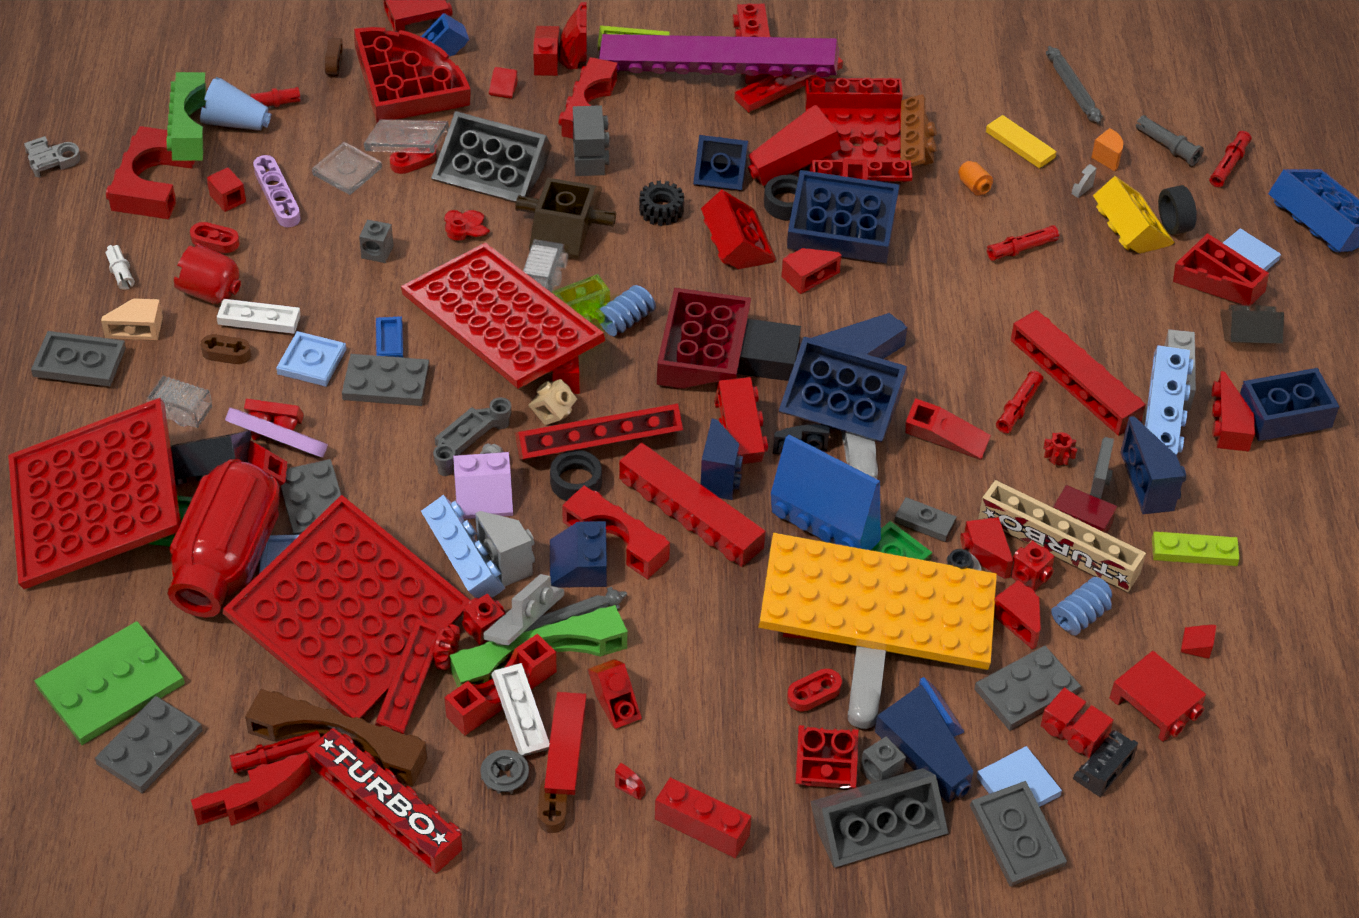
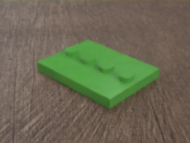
(109, 682)

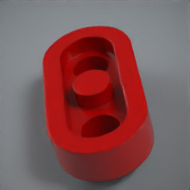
(410, 161)
(215, 237)
(812, 689)

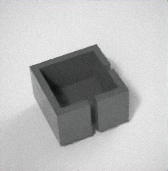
(590, 140)

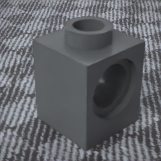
(376, 241)
(882, 761)

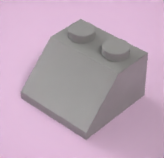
(507, 546)

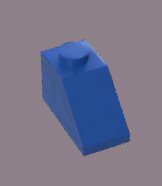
(447, 34)

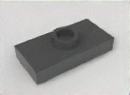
(925, 519)

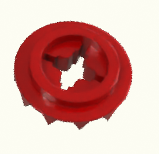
(445, 645)

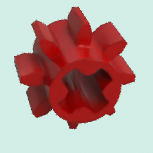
(1060, 448)

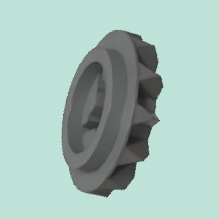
(504, 760)

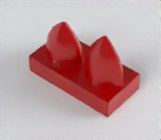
(282, 414)

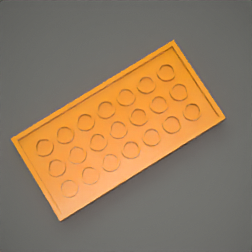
(879, 601)

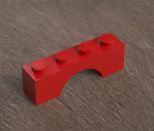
(595, 81)
(645, 548)
(474, 704)

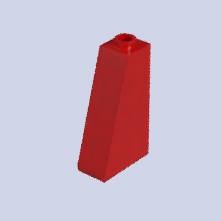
(794, 146)

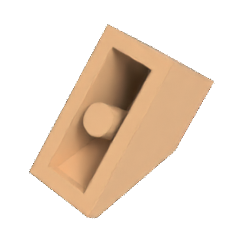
(134, 320)

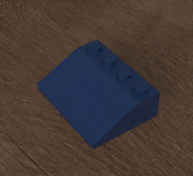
(843, 216)
(844, 389)

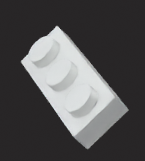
(258, 316)
(520, 709)

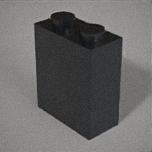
(769, 349)

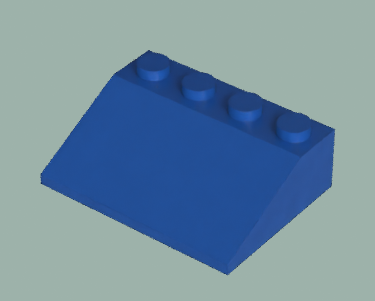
(1321, 205)
(826, 496)

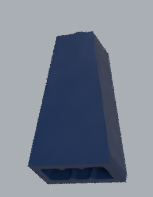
(873, 337)
(926, 742)

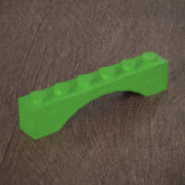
(185, 135)
(591, 633)

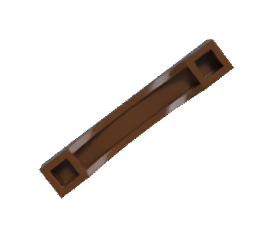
(281, 718)

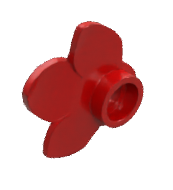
(460, 224)

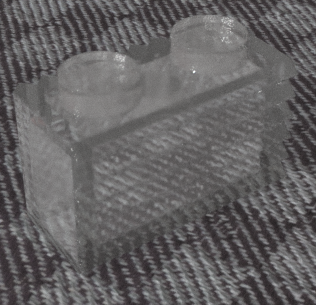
(546, 262)
(182, 401)

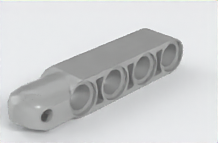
(860, 453)
(866, 687)

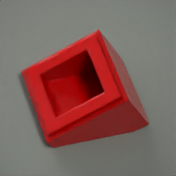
(503, 82)
(1198, 640)

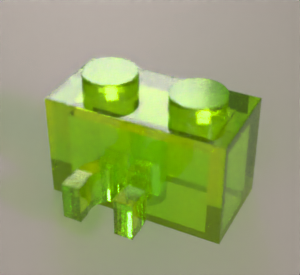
(586, 297)

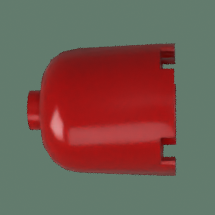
(207, 274)

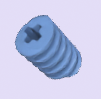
(627, 309)
(1083, 606)

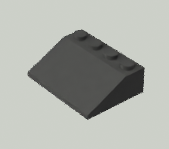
(491, 157)

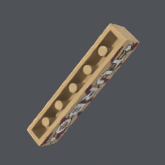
(1063, 535)

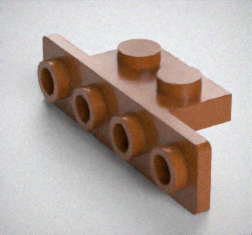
(917, 132)

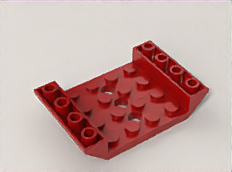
(865, 114)

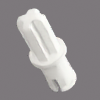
(119, 267)

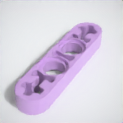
(278, 190)
(276, 432)

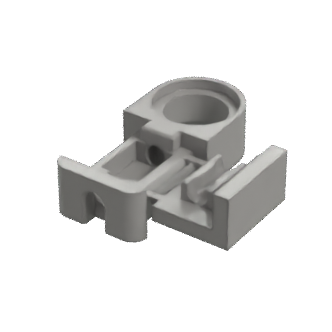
(42, 157)

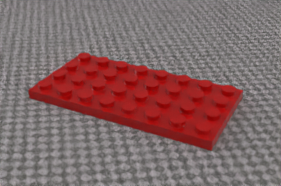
(502, 315)

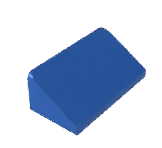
(942, 707)

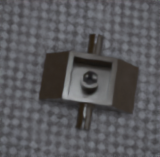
(565, 213)

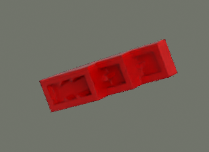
(565, 743)

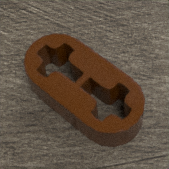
(333, 56)
(225, 349)
(545, 804)

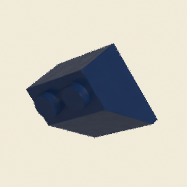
(721, 162)
(721, 462)
(579, 556)

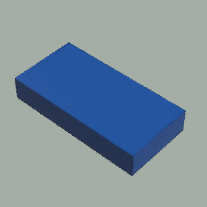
(389, 336)

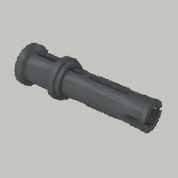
(1178, 145)

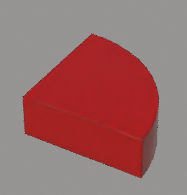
(629, 782)

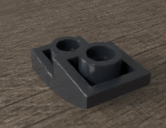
(811, 434)

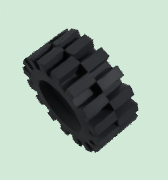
(661, 193)

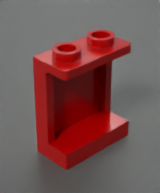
(413, 11)
(1160, 694)

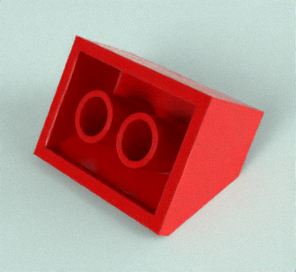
(736, 232)

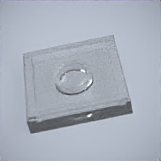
(347, 168)

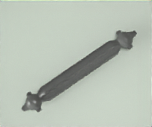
(1074, 85)
(583, 607)

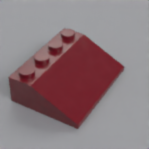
(702, 338)

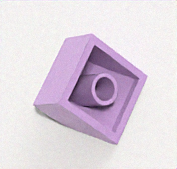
(483, 484)

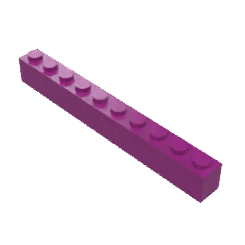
(721, 54)

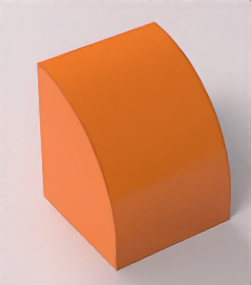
(1108, 149)

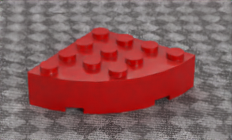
(408, 74)

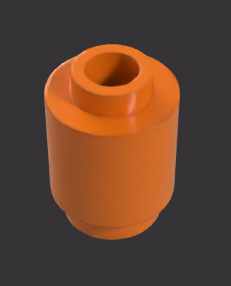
(975, 177)

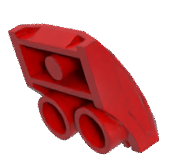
(574, 39)
(826, 757)

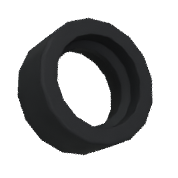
(775, 186)
(1177, 209)
(571, 460)

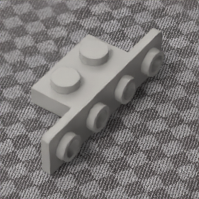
(526, 609)

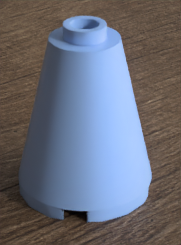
(233, 108)

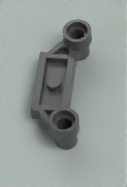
(467, 430)

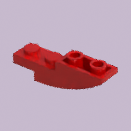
(266, 788)

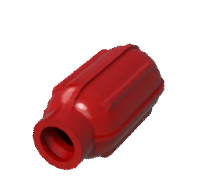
(222, 536)

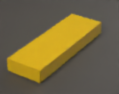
(1021, 141)

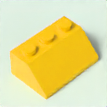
(1131, 217)

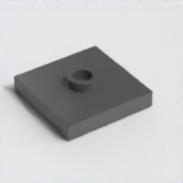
(1102, 474)

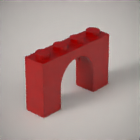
(139, 196)

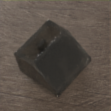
(1254, 326)

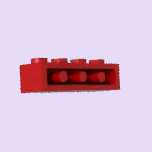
(751, 22)

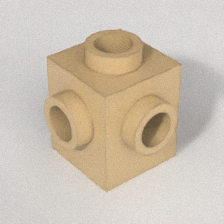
(553, 401)

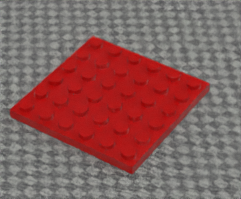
(93, 493)
(343, 606)

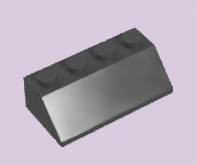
(880, 817)

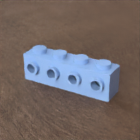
(1167, 395)
(462, 549)

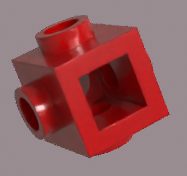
(1032, 565)
(480, 616)

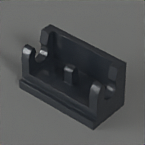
(1106, 763)

